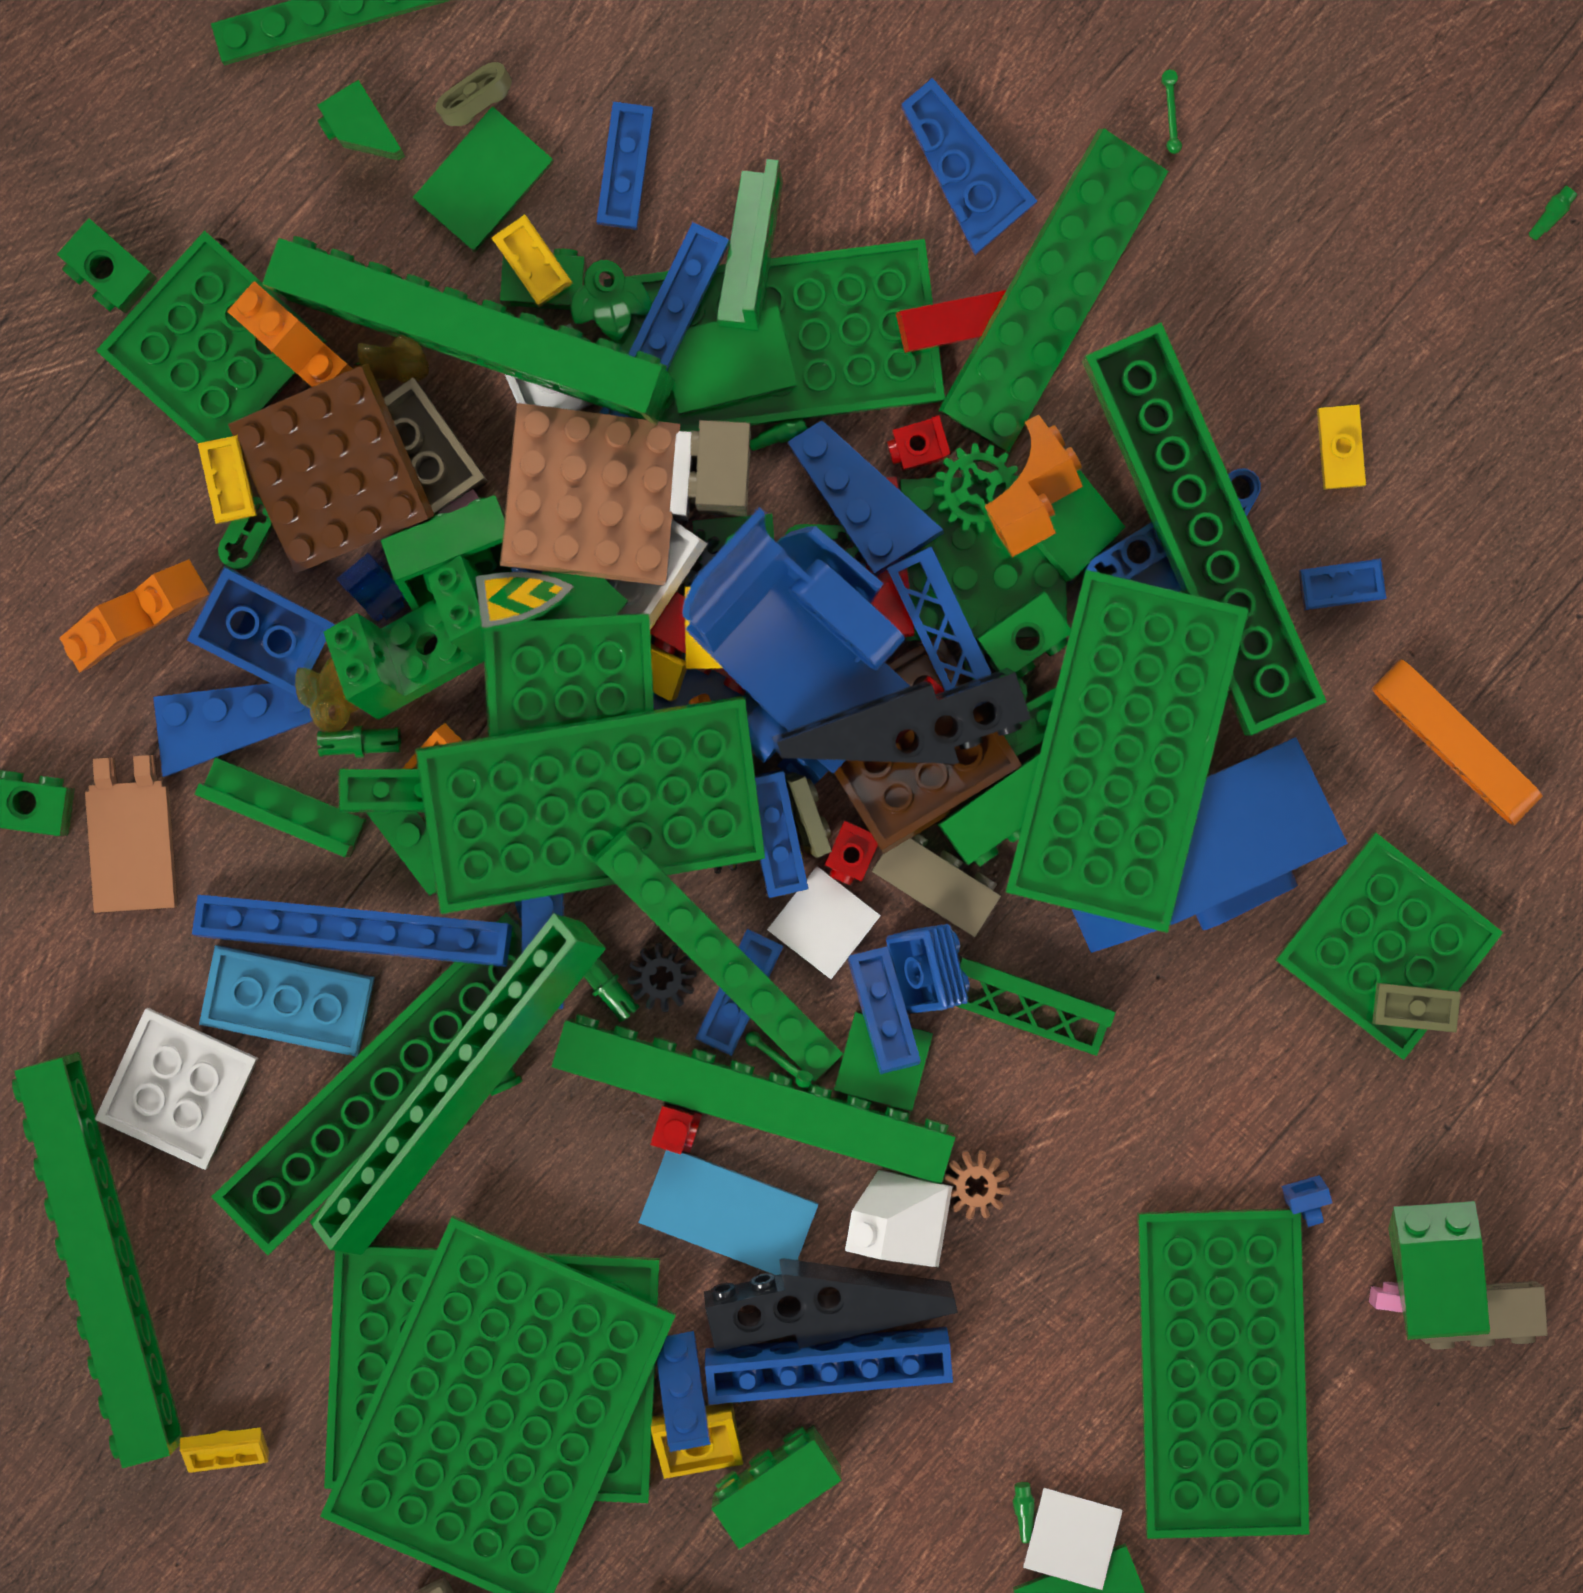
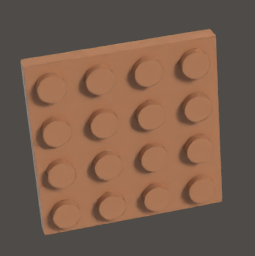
(589, 494)

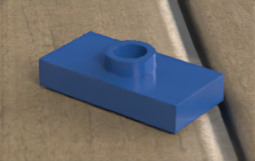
(1342, 584)

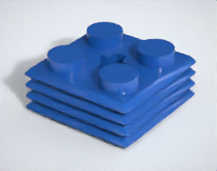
(928, 968)

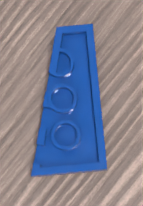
(969, 171)
(867, 505)
(219, 721)

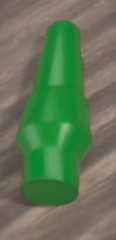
(1554, 211)
(780, 433)
(1024, 1510)

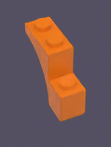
(287, 336)
(1025, 508)
(133, 614)

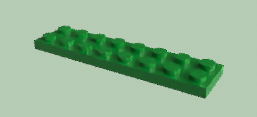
(1053, 290)

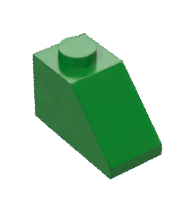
(357, 123)

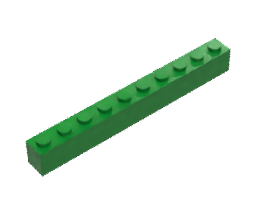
(457, 1084)
(754, 1100)

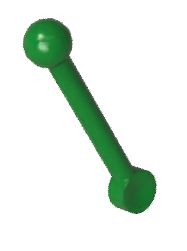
(1169, 79)
(803, 1077)

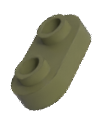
(474, 94)

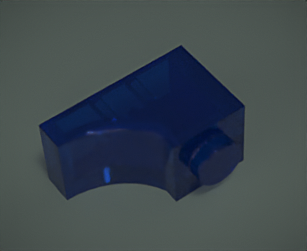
(373, 588)

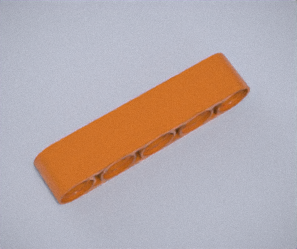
(1457, 742)

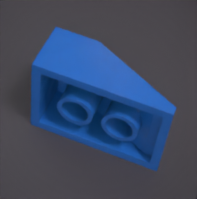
(258, 629)

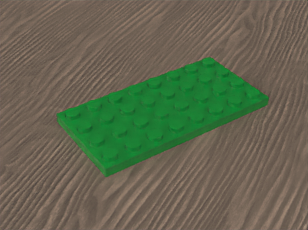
(838, 332)
(1127, 750)
(537, 805)
(1223, 1373)

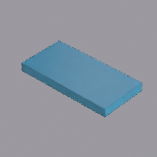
(287, 1000)
(727, 1212)

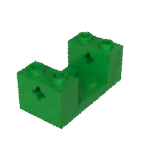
(388, 664)

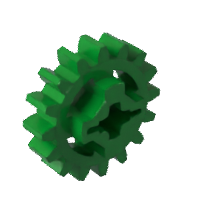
(967, 470)

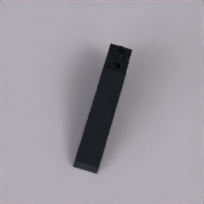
(872, 727)
(861, 1305)

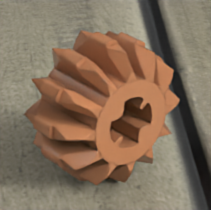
(975, 1170)

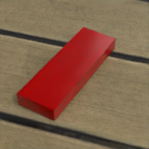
(946, 321)

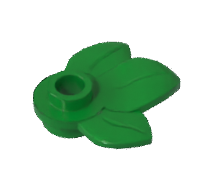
(611, 305)

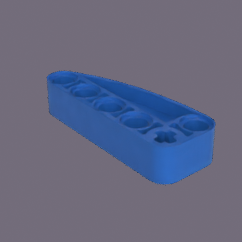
(1156, 568)

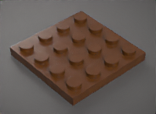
(331, 469)
(909, 797)

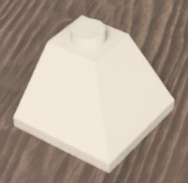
(900, 1220)

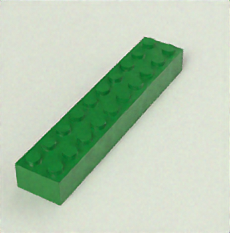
(469, 331)
(1202, 520)
(333, 1131)
(98, 1259)

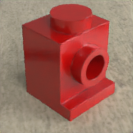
(935, 448)
(851, 836)
(675, 1128)

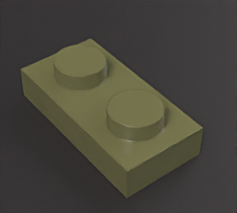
(811, 827)
(1416, 1007)

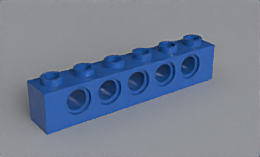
(830, 1367)

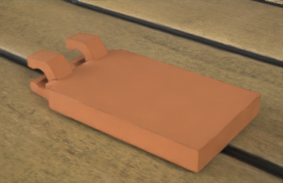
(130, 839)

